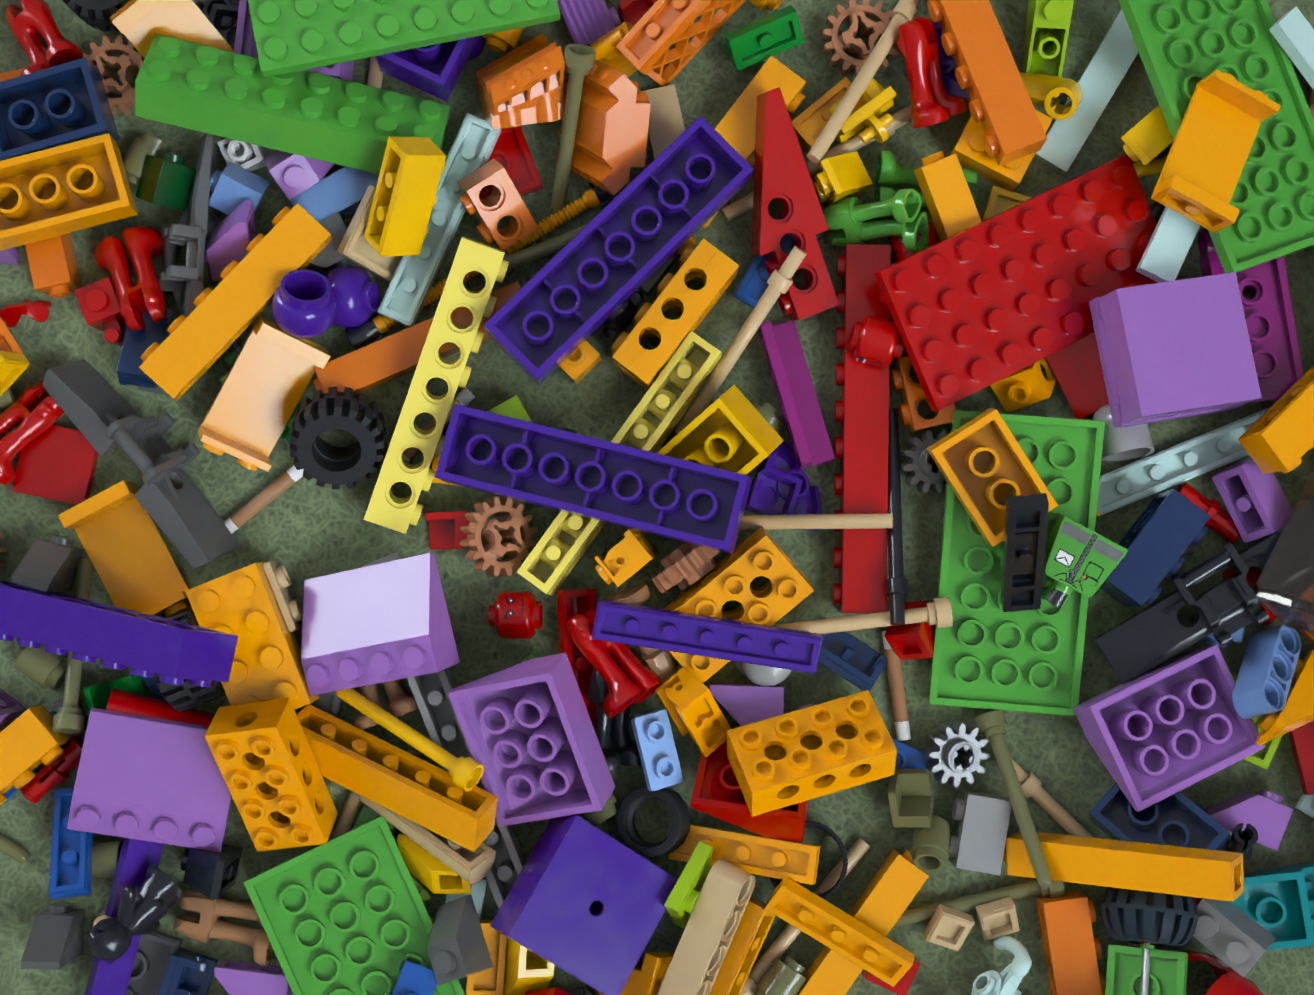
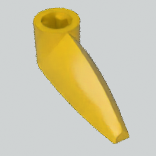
(1046, 88)

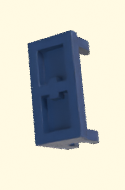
(135, 345)
(851, 659)
(188, 973)

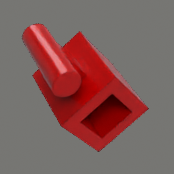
(102, 309)

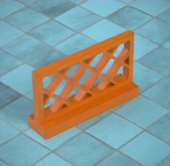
(673, 23)

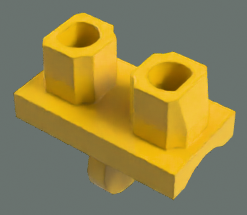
(876, 102)

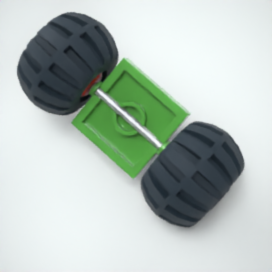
(1151, 922)

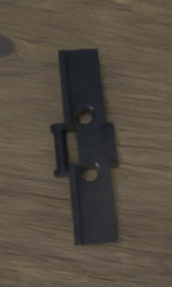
(1222, 610)

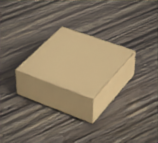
(997, 918)
(948, 927)

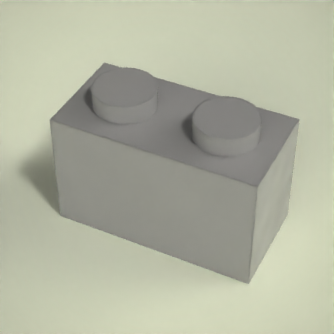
(979, 832)
(1231, 934)

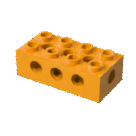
(697, 263)
(731, 581)
(811, 752)
(272, 774)

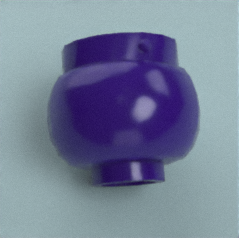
(354, 295)
(304, 304)

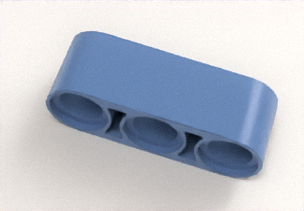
(336, 193)
(1266, 672)

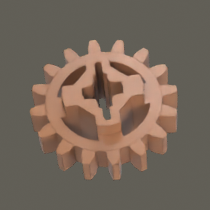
(846, 41)
(127, 68)
(498, 536)
(684, 566)

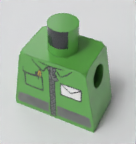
(1077, 560)

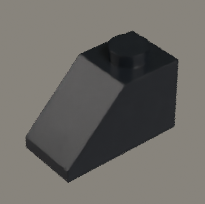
(211, 871)

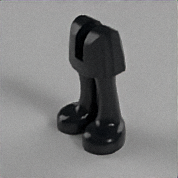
(619, 748)

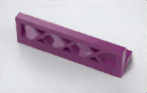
(796, 394)

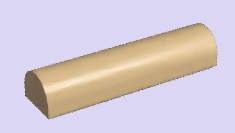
(467, 864)

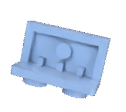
(657, 749)

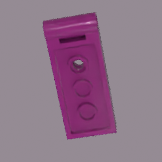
(1267, 319)

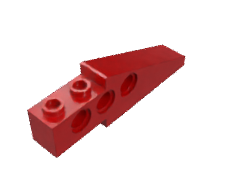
(784, 177)

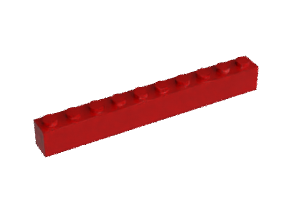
(863, 437)

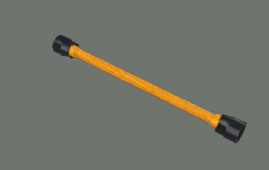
(374, 327)

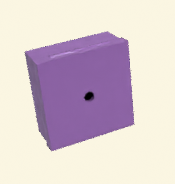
(1174, 349)

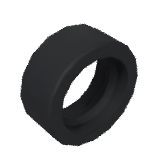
(626, 821)

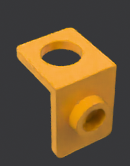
(1025, 386)

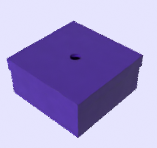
(585, 903)

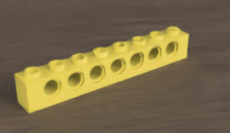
(645, 430)
(400, 512)

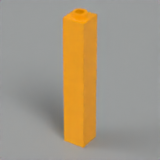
(947, 194)
(1132, 865)
(879, 909)

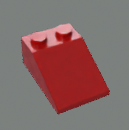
(720, 796)

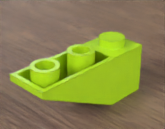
(1046, 36)

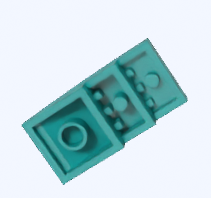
(1281, 903)

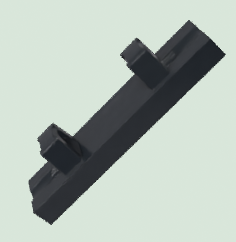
(1024, 552)

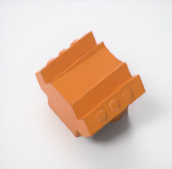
(523, 85)
(609, 128)

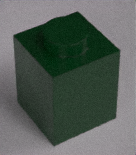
(166, 181)

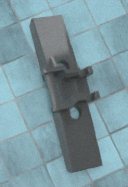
(191, 231)
(110, 421)

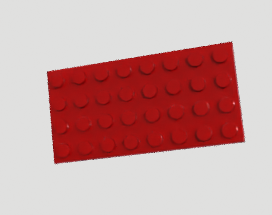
(1018, 281)

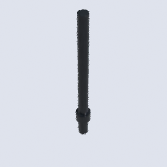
(896, 585)

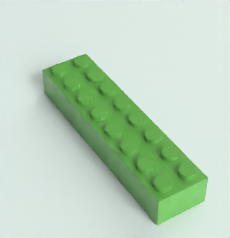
(284, 112)

